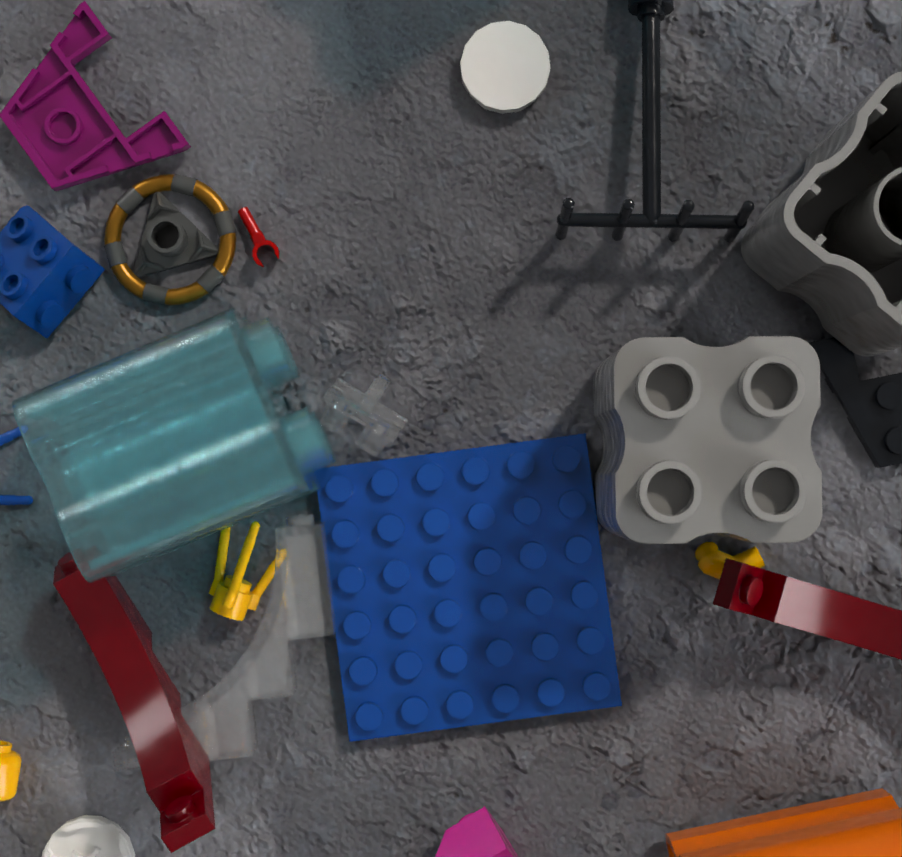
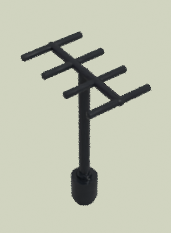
(650, 14)

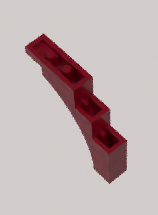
(810, 608)
(167, 750)

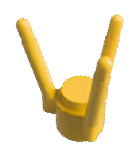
(233, 595)

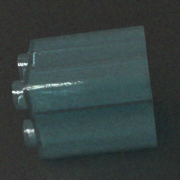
(172, 442)

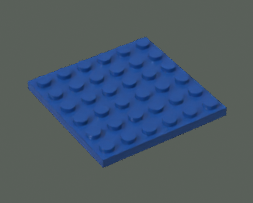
(468, 587)

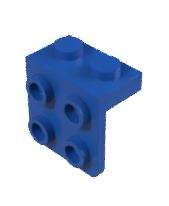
(41, 272)

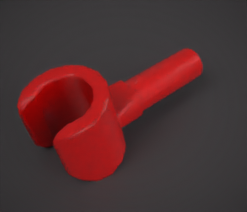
(257, 236)

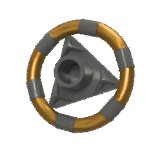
(170, 239)

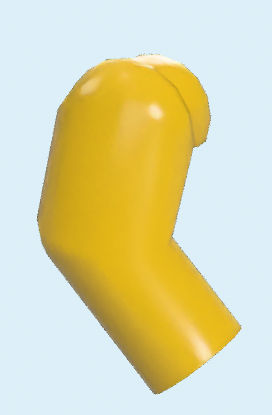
(712, 560)

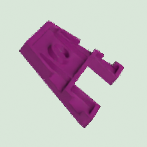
(68, 127)

